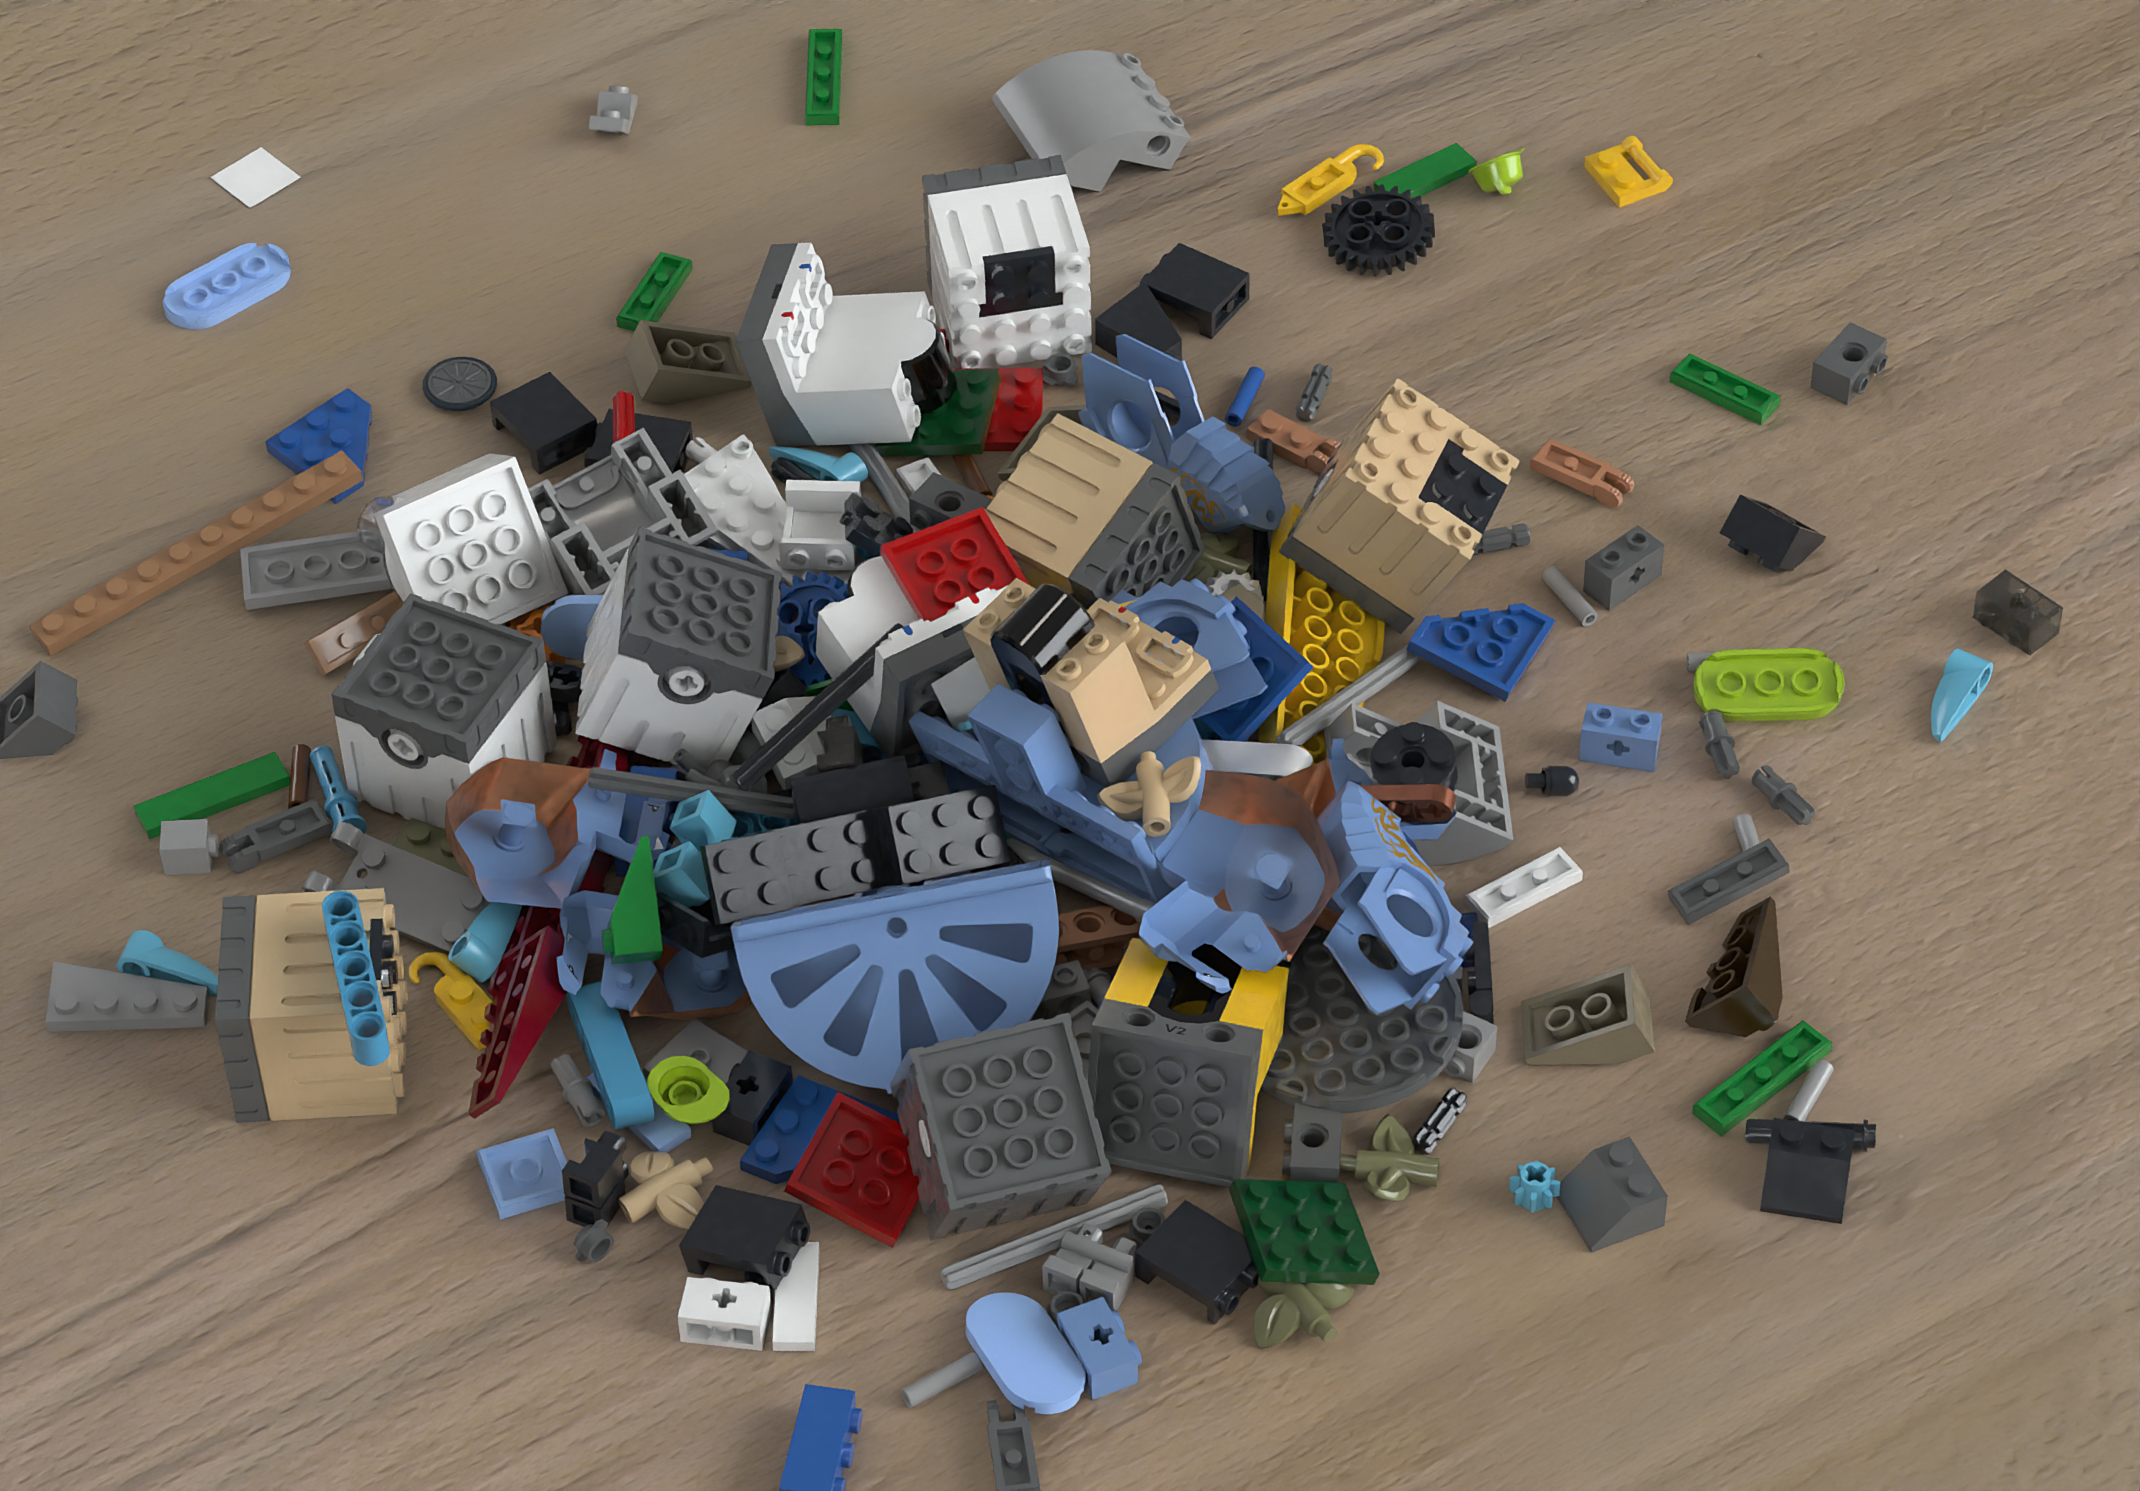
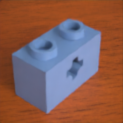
(1620, 737)
(1101, 1347)

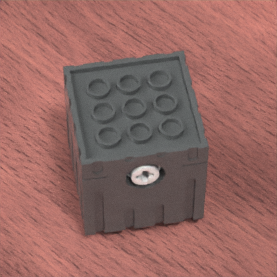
(1000, 1126)

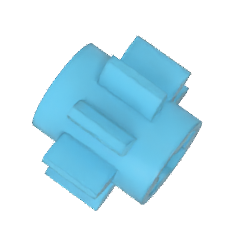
(1534, 1186)

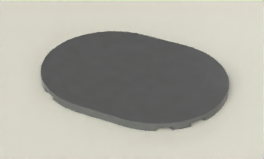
(1343, 1053)

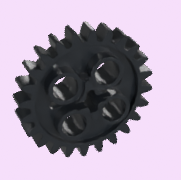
(1378, 230)

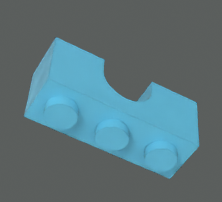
(681, 869)

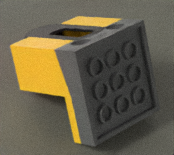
(1183, 1063)

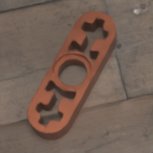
(1422, 801)

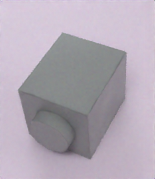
(187, 847)

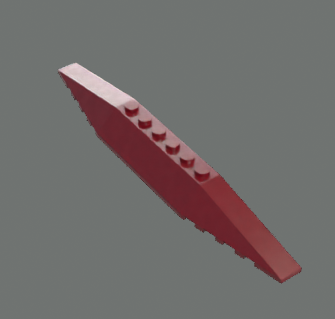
(527, 977)

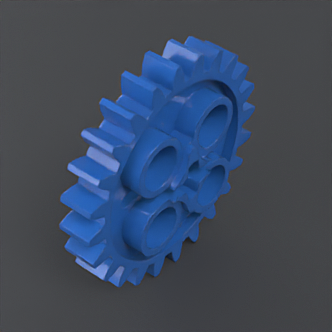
(821, 592)

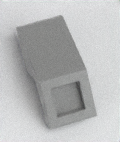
(614, 111)

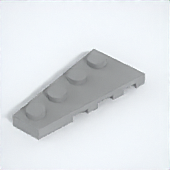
(112, 1000)

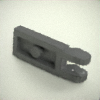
(275, 836)
(1012, 1450)

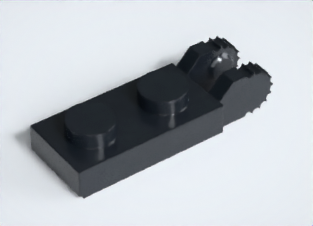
(1480, 979)

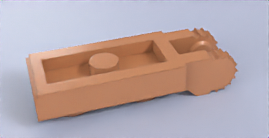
(1293, 441)
(1582, 472)

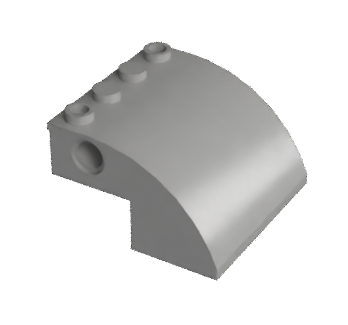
(1092, 114)
(602, 506)
(1481, 790)

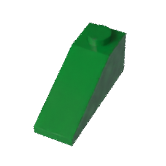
(634, 924)

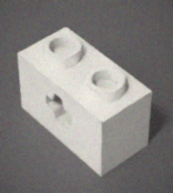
(724, 1313)

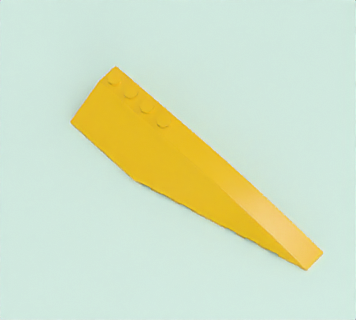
(1323, 628)

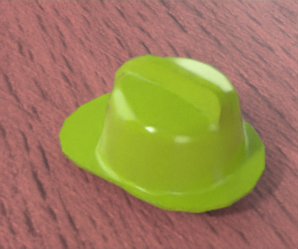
(1499, 172)
(687, 1090)

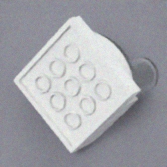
(466, 541)

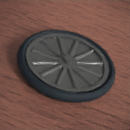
(459, 383)

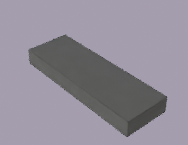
(1728, 881)

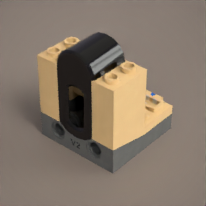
(1100, 670)

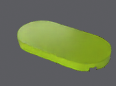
(1768, 684)

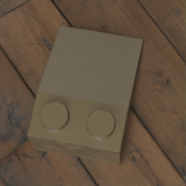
(684, 362)
(1589, 1021)

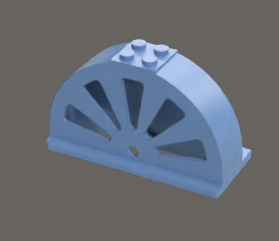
(1043, 791)
(902, 967)

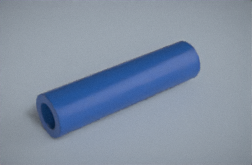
(1244, 396)

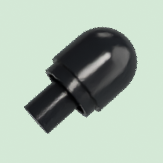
(1554, 780)

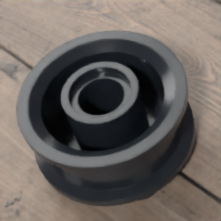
(1414, 756)

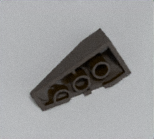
(1745, 980)

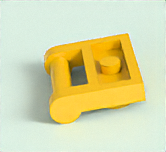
(1620, 178)

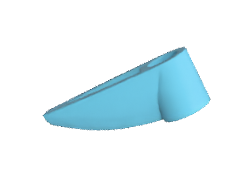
(822, 465)
(1959, 688)
(485, 941)
(148, 957)

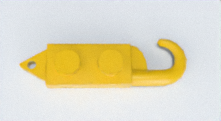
(1325, 180)
(456, 995)

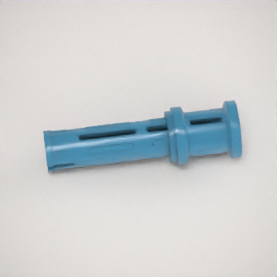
(326, 765)

